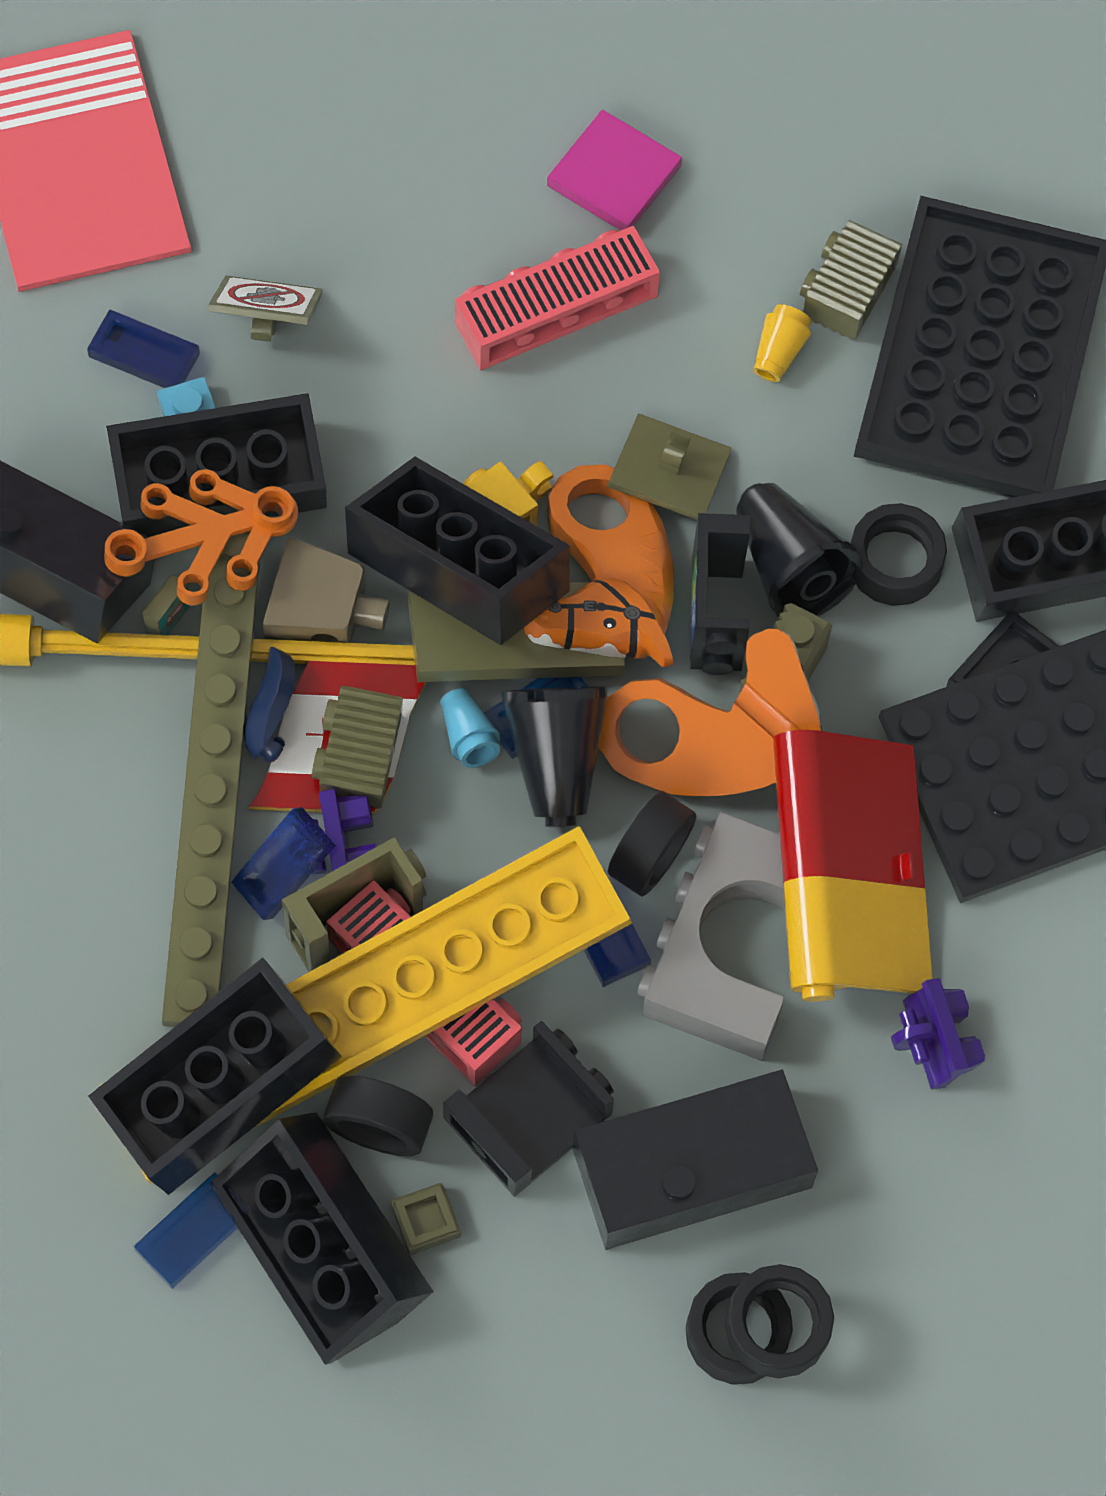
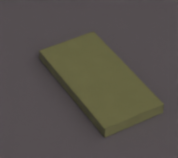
(455, 652)

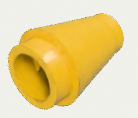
(781, 341)

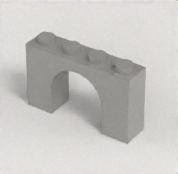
(686, 986)

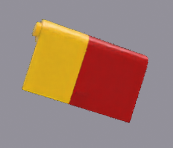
(851, 864)

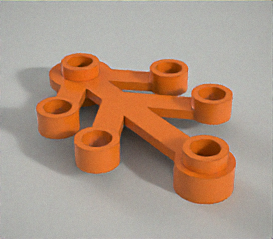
(205, 529)

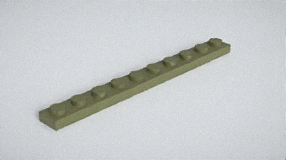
(210, 792)

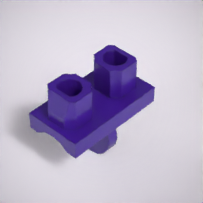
(340, 817)
(932, 1033)

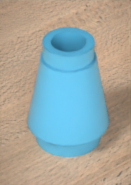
(469, 730)

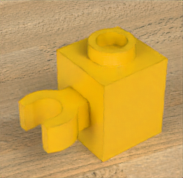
(512, 493)

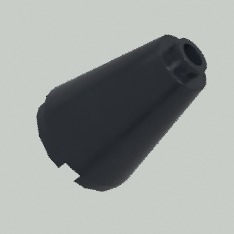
(796, 552)
(557, 746)

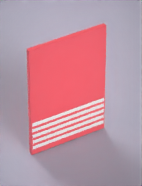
(82, 164)

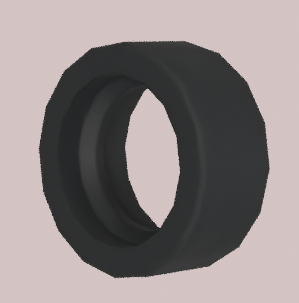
(909, 521)
(651, 843)
(378, 1115)
(802, 1285)
(706, 1356)

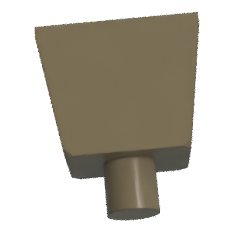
(320, 597)

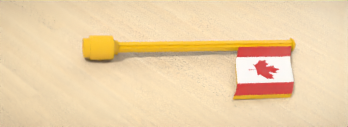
(329, 665)

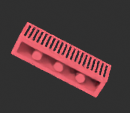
(556, 296)
(471, 1042)

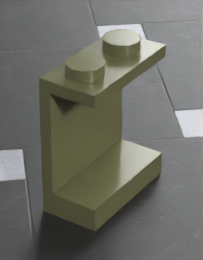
(316, 903)

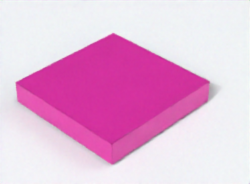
(614, 171)

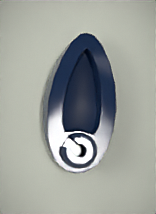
(270, 707)

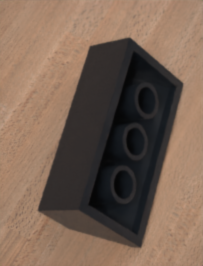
(321, 1236)

